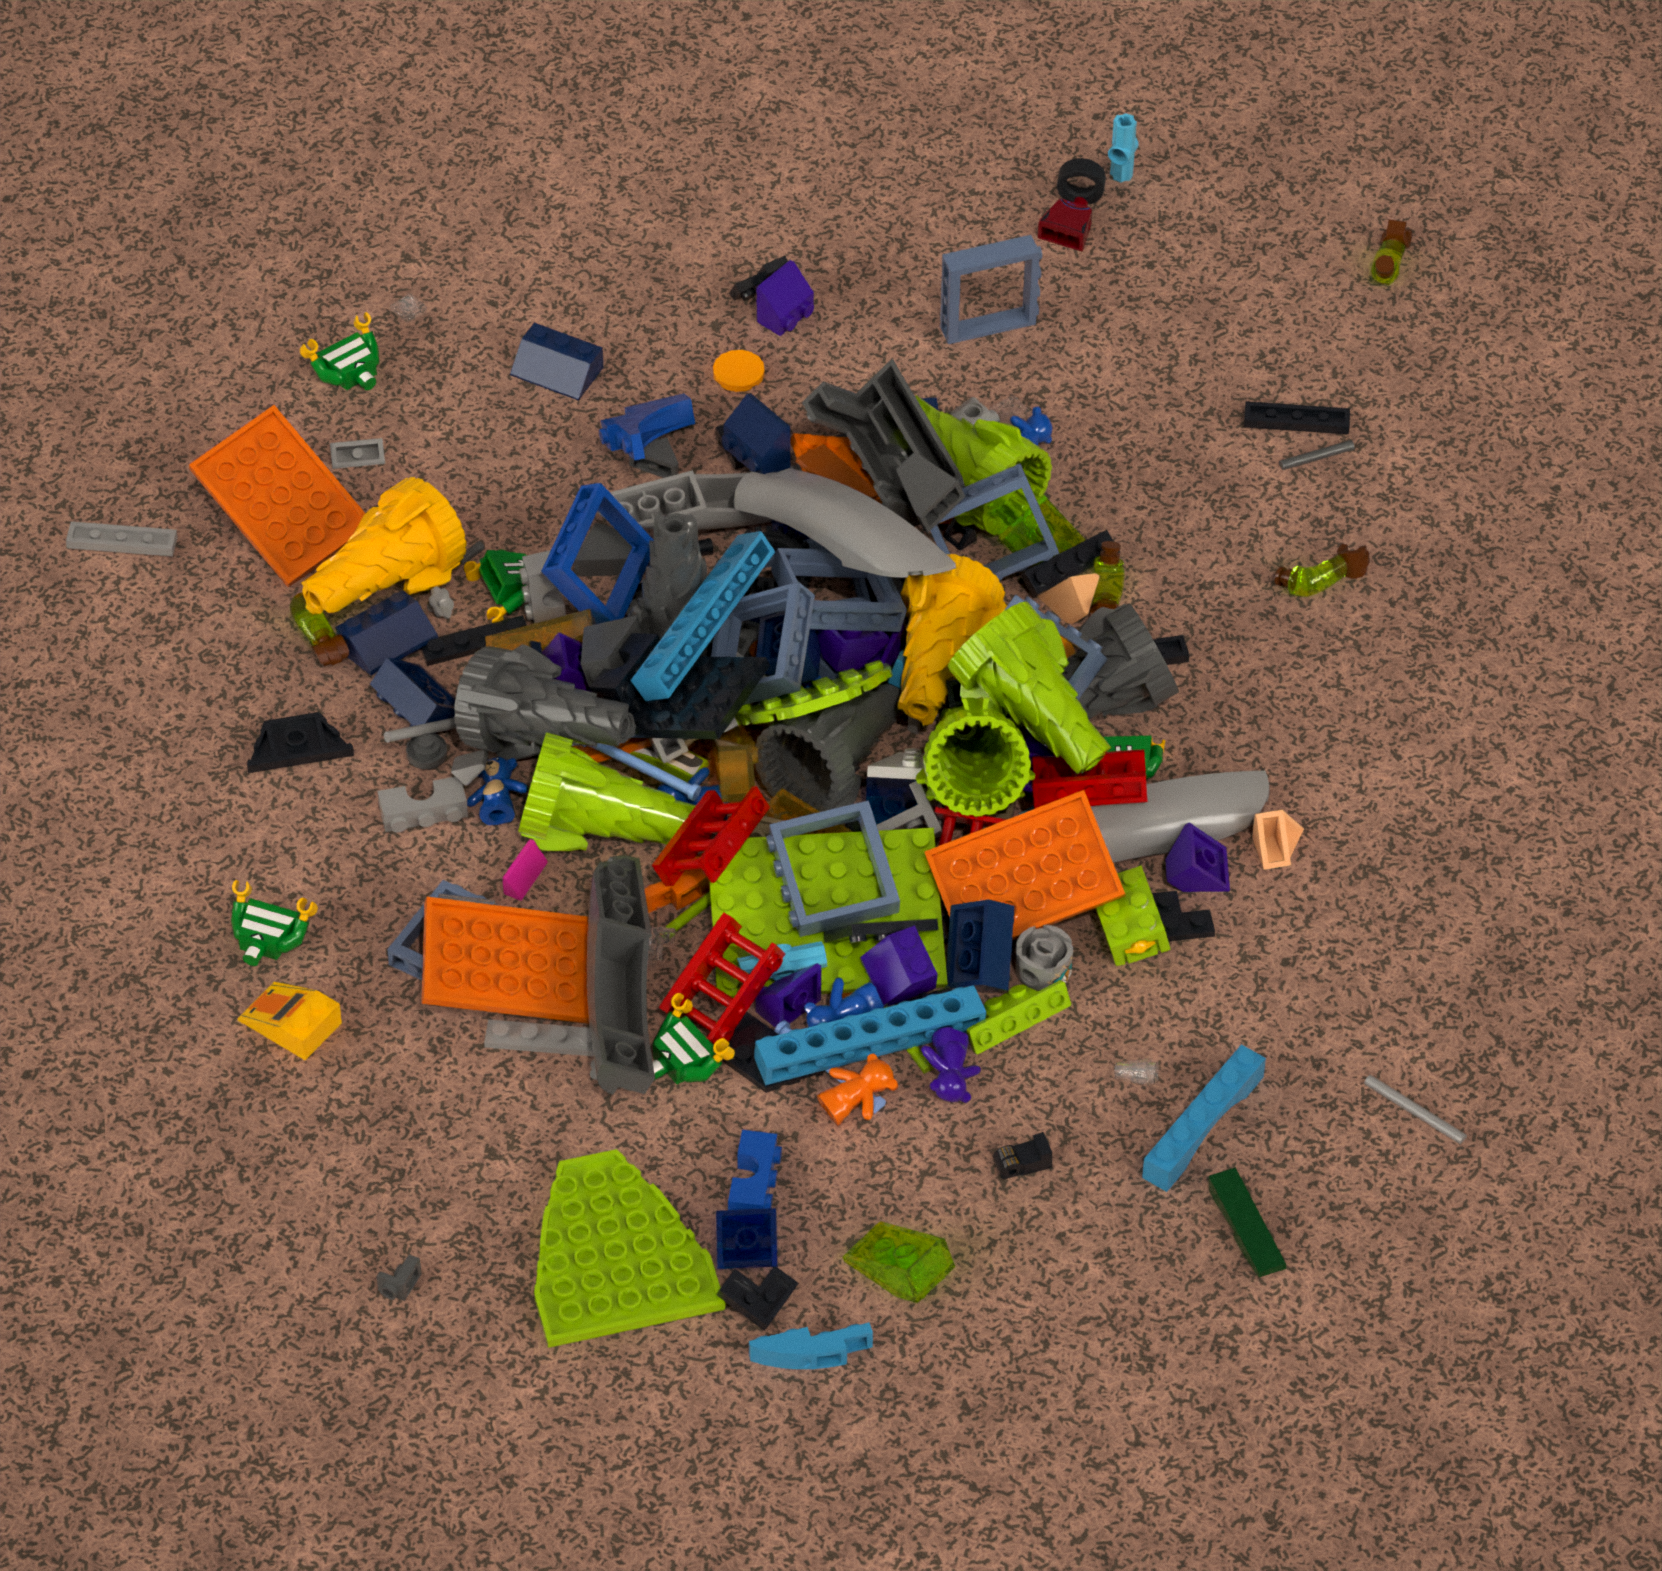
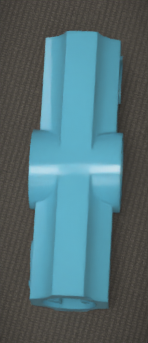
(1123, 147)
(794, 960)

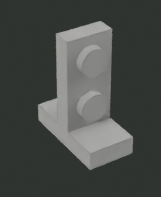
(914, 816)

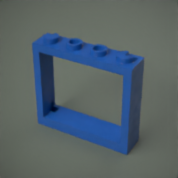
(569, 541)

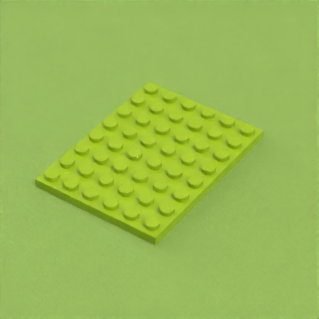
(829, 874)

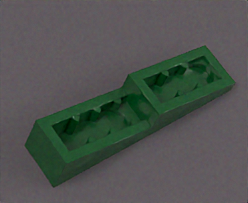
(1245, 1220)

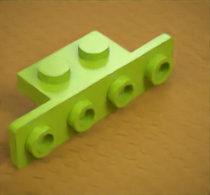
(1015, 1013)

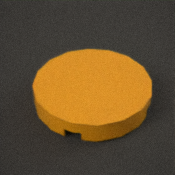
(738, 370)

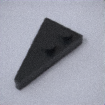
(878, 930)

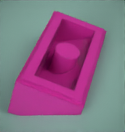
(524, 871)

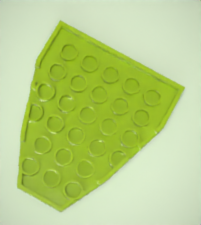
(817, 697)
(616, 1255)

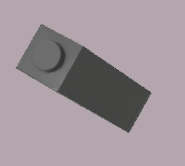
(929, 489)
(602, 553)
(602, 645)

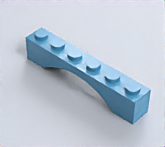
(1178, 1145)

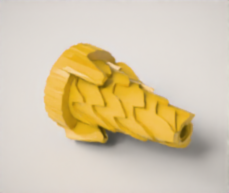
(406, 538)
(942, 616)

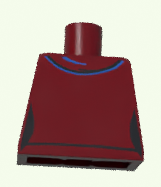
(1067, 223)

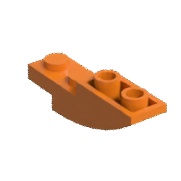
(686, 890)

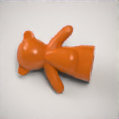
(857, 1089)

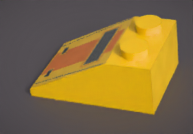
(293, 1017)

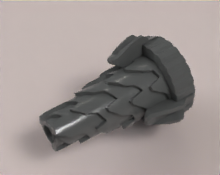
(672, 576)
(1135, 672)
(513, 700)
(821, 750)

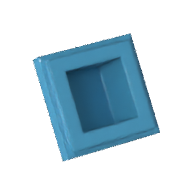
(898, 670)

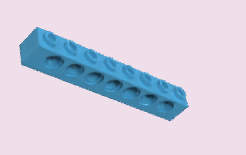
(703, 616)
(914, 1026)

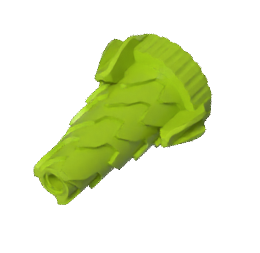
(987, 450)
(1020, 668)
(978, 765)
(581, 797)

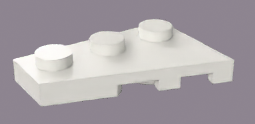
(900, 765)

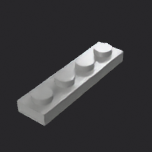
(121, 539)
(538, 1037)

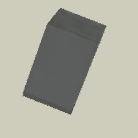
(658, 459)

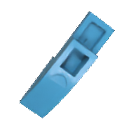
(802, 1351)

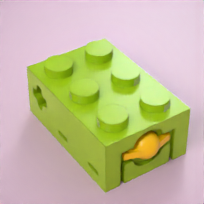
(1133, 921)

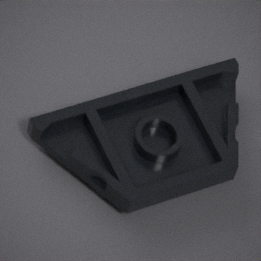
(297, 742)
(743, 1062)

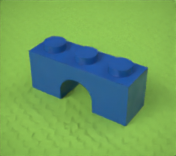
(757, 1154)

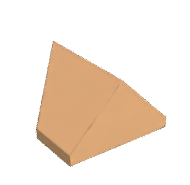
(1071, 597)
(1275, 837)

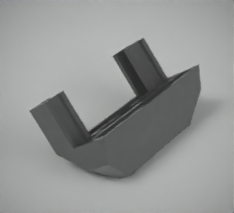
(883, 430)

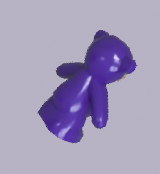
(949, 1061)

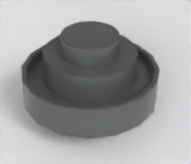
(426, 751)

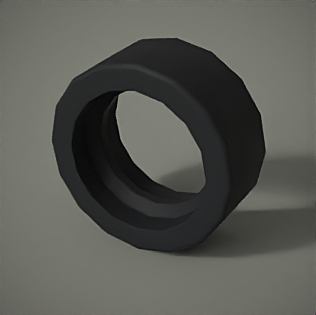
(1084, 168)

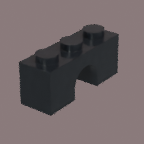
(616, 683)

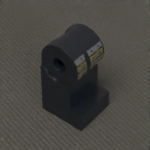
(1024, 1157)

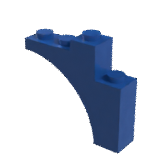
(645, 423)

